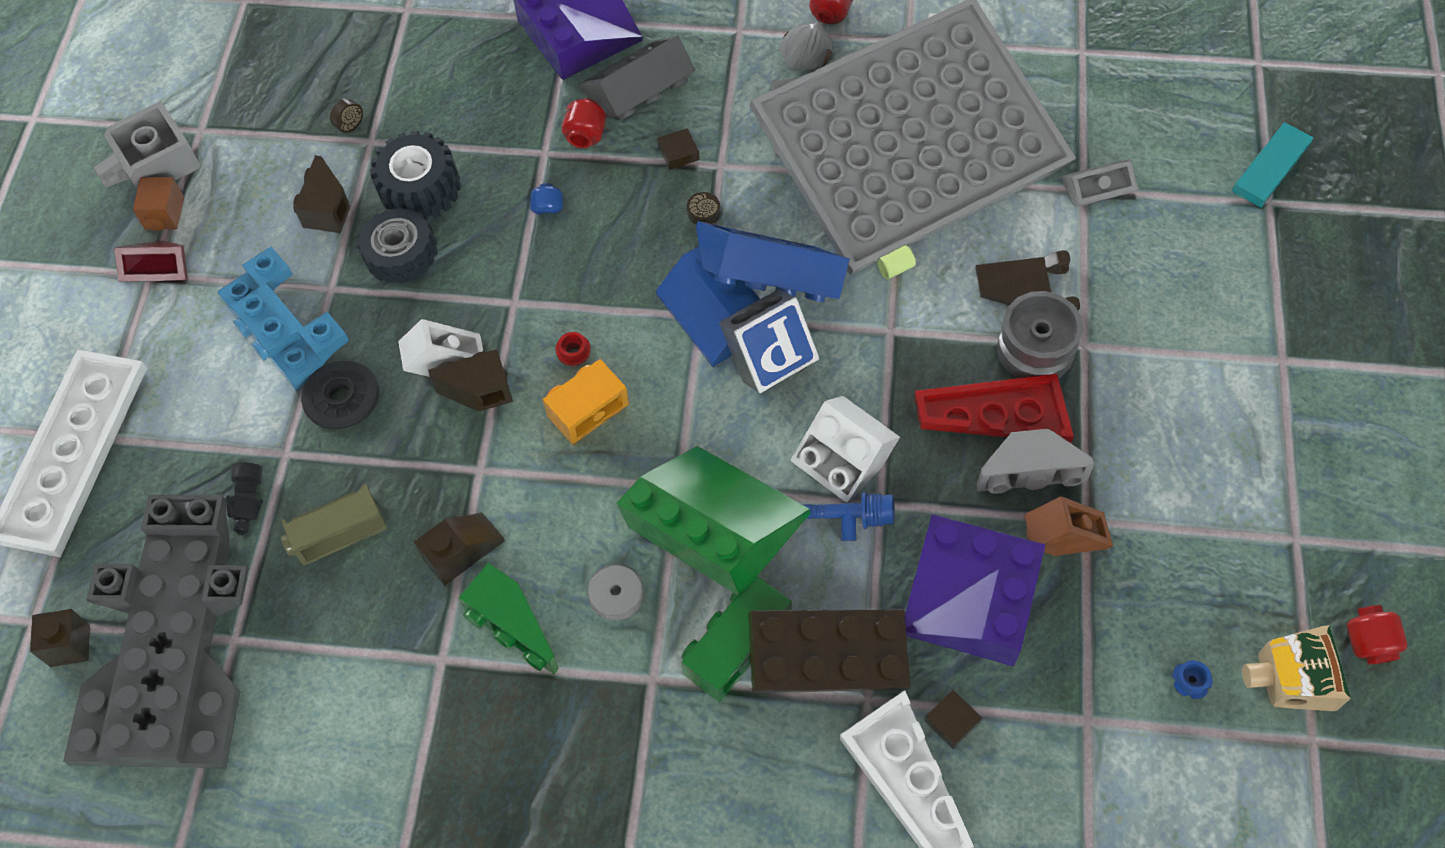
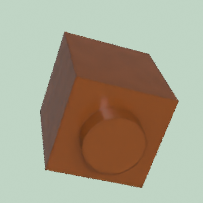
(158, 203)

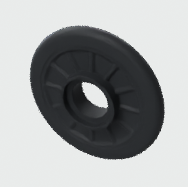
(345, 413)

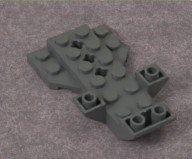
(169, 600)

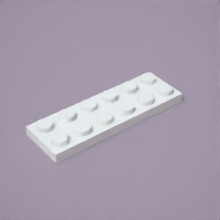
(68, 452)

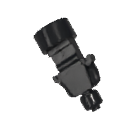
(243, 505)

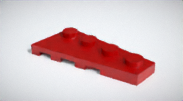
(996, 407)

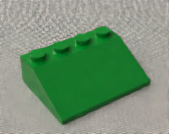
(712, 517)

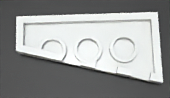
(901, 768)

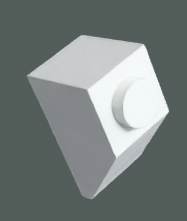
(433, 343)

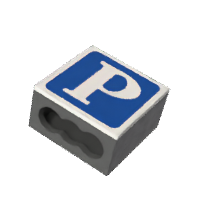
(769, 340)

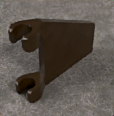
(1011, 279)

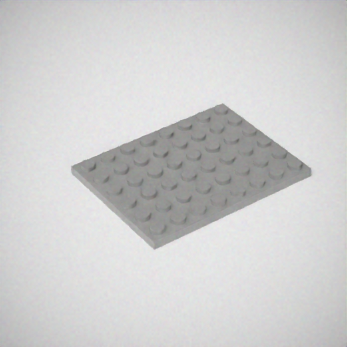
(911, 134)

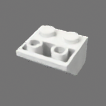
(844, 448)

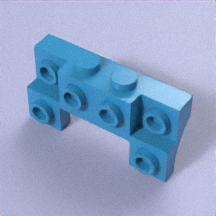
(276, 332)

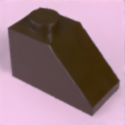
(457, 544)

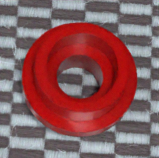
(570, 341)

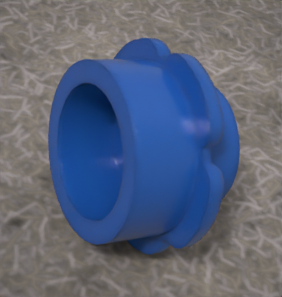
(1199, 672)

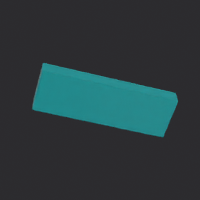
(1272, 164)

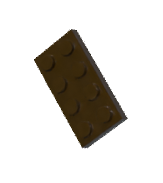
(828, 650)

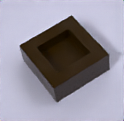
(678, 149)
(953, 719)

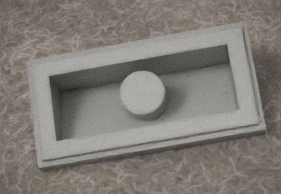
(1101, 183)

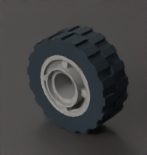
(397, 245)

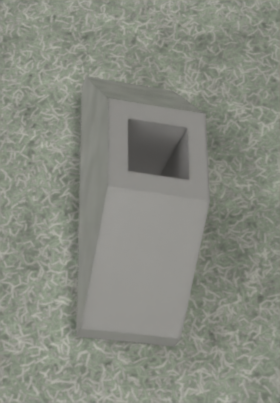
(1033, 462)

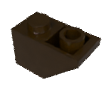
(322, 199)
(473, 381)

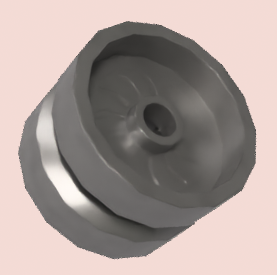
(1039, 335)

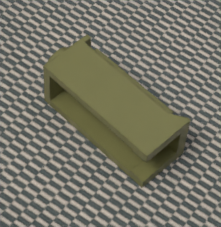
(332, 526)

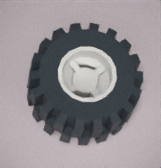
(416, 174)

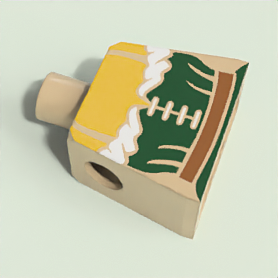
(1300, 671)

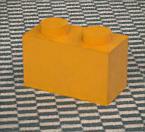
(585, 401)

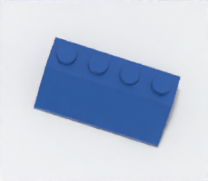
(770, 262)

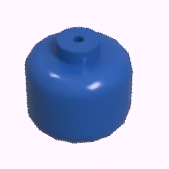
(546, 199)

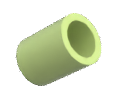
(896, 262)

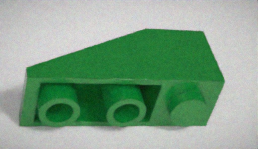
(501, 606)

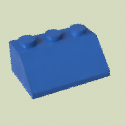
(702, 303)

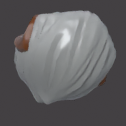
(806, 47)

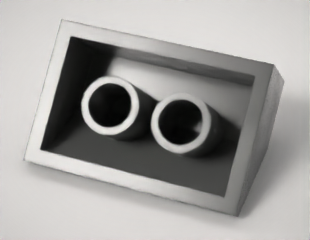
(639, 77)

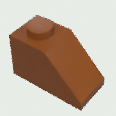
(1068, 527)

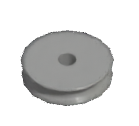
(615, 606)

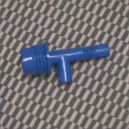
(873, 509)

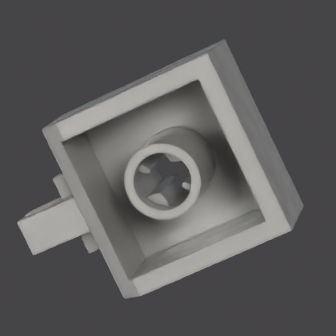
(146, 147)

